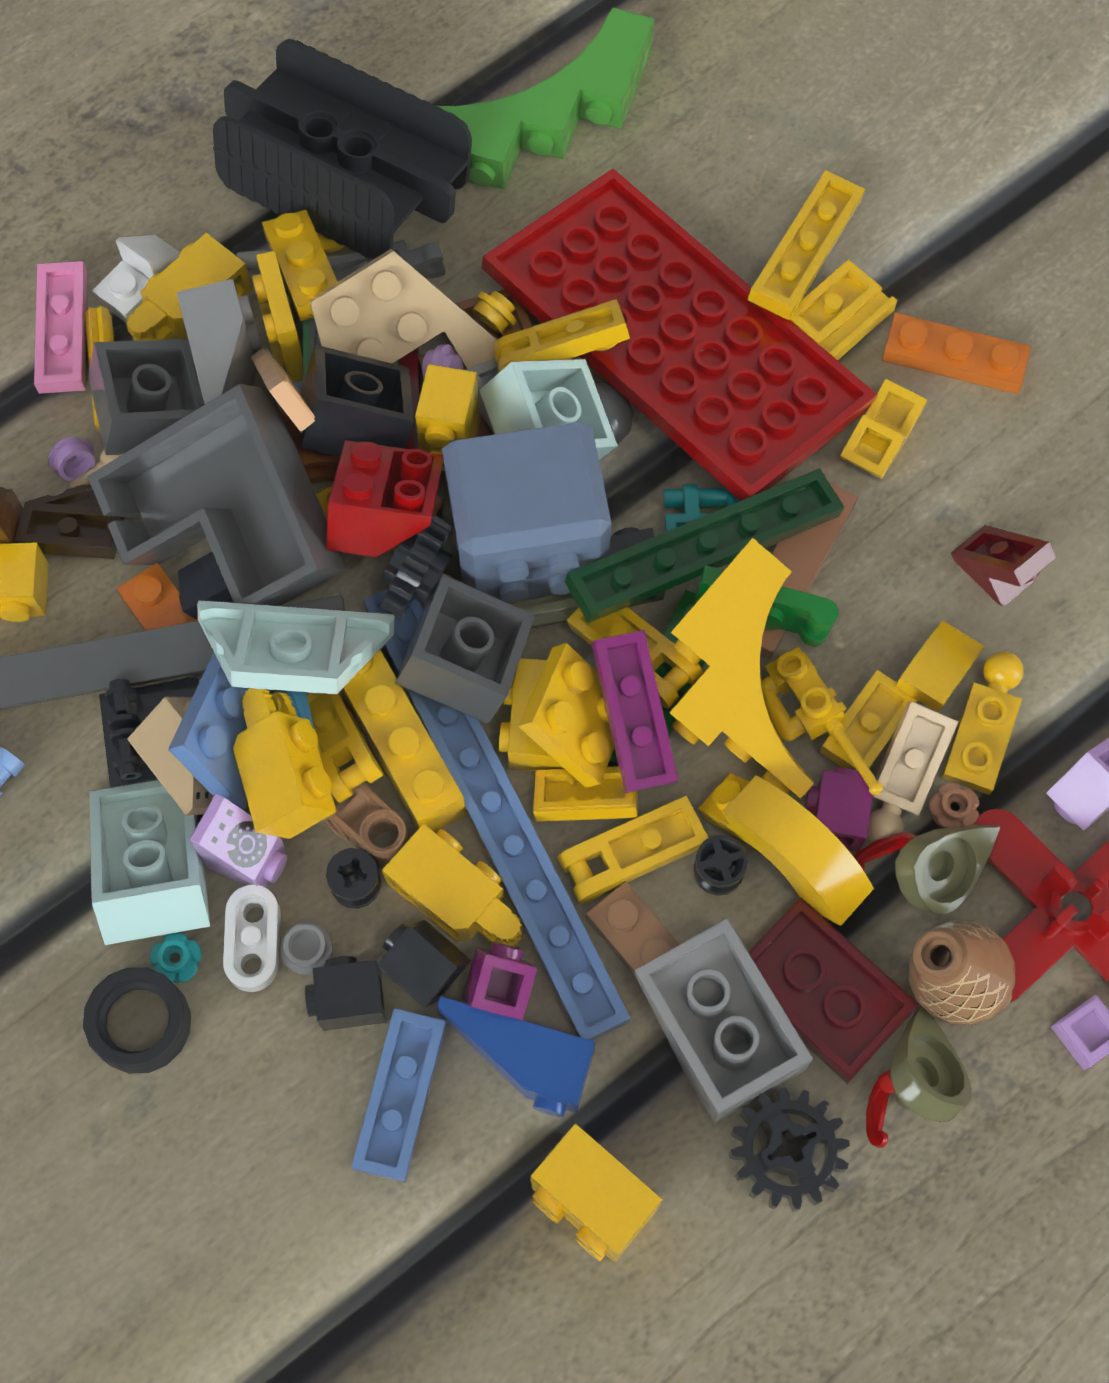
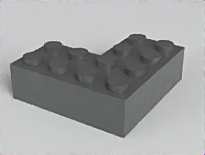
(227, 479)

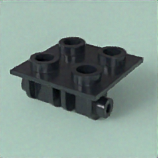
(122, 712)

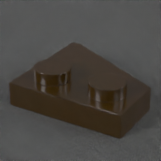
(68, 525)

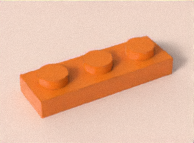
(956, 353)

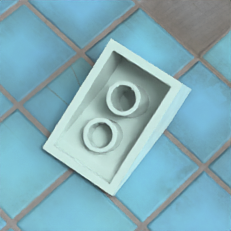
(144, 865)

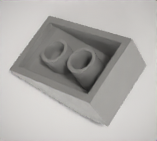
(220, 336)
(722, 1021)

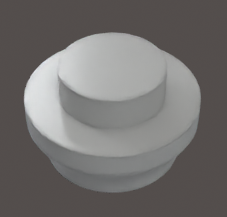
(305, 947)

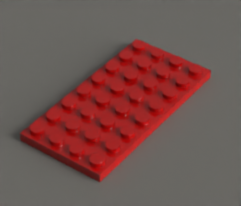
(701, 359)

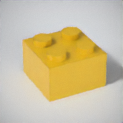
(593, 1194)

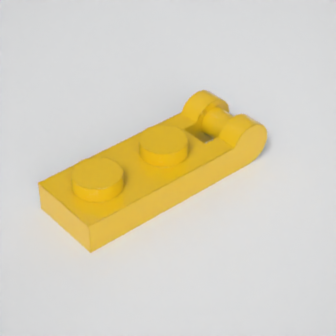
(564, 337)
(659, 647)
(341, 742)
(634, 849)

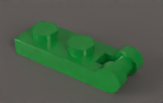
(791, 611)

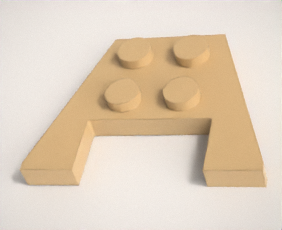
(392, 311)

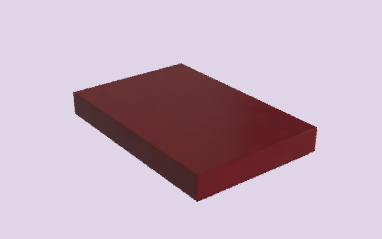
(830, 990)

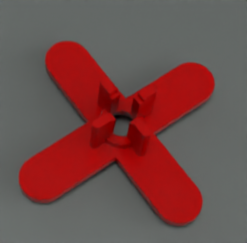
(1044, 881)

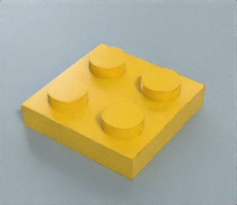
(278, 316)
(570, 716)

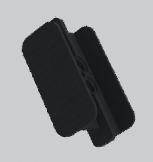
(340, 149)

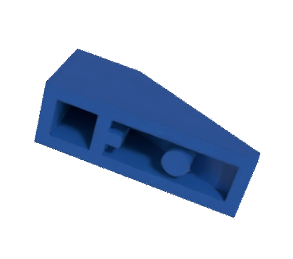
(533, 1058)

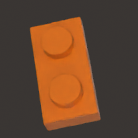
(154, 599)

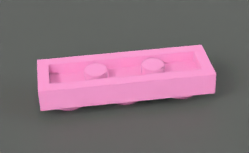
(60, 327)

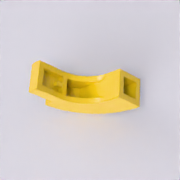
(792, 841)

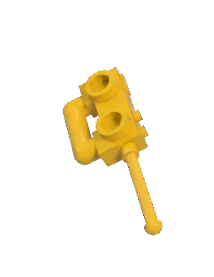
(818, 708)

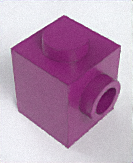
(842, 805)
(499, 981)

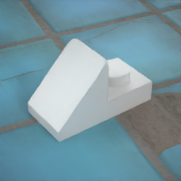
(141, 260)

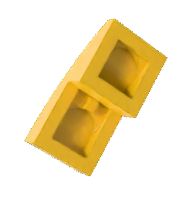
(884, 429)
(939, 666)

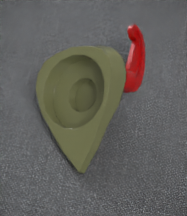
(938, 866)
(923, 1075)

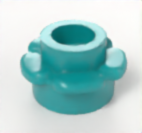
(189, 961)

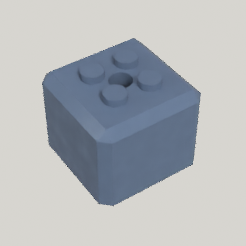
(526, 509)

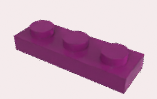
(634, 711)

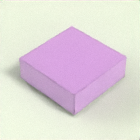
(1085, 1032)

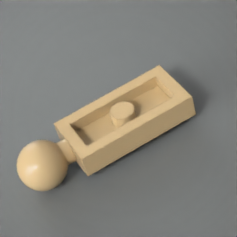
(909, 767)

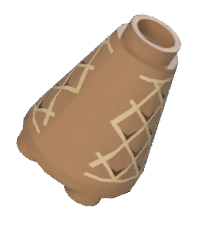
(973, 983)

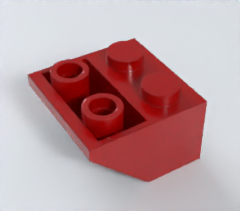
(381, 497)

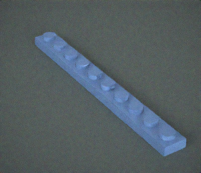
(515, 852)

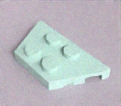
(292, 645)

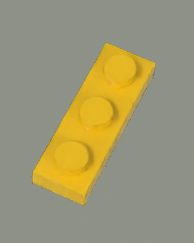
(299, 259)

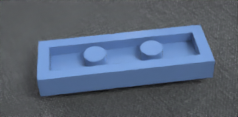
(399, 1095)

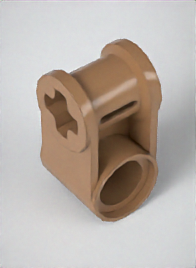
(363, 819)

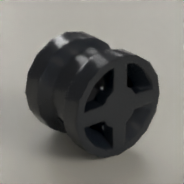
(720, 853)
(353, 889)

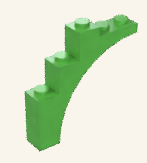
(544, 117)

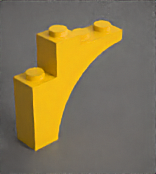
(728, 696)

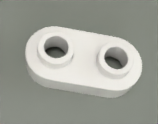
(251, 940)

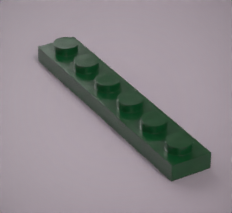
(709, 541)

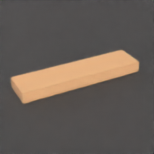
(283, 389)

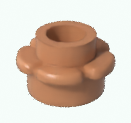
(953, 793)

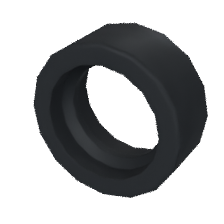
(108, 992)

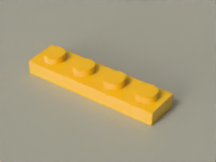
(806, 245)

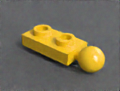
(985, 725)

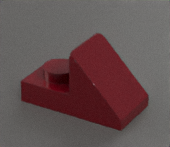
(1003, 561)

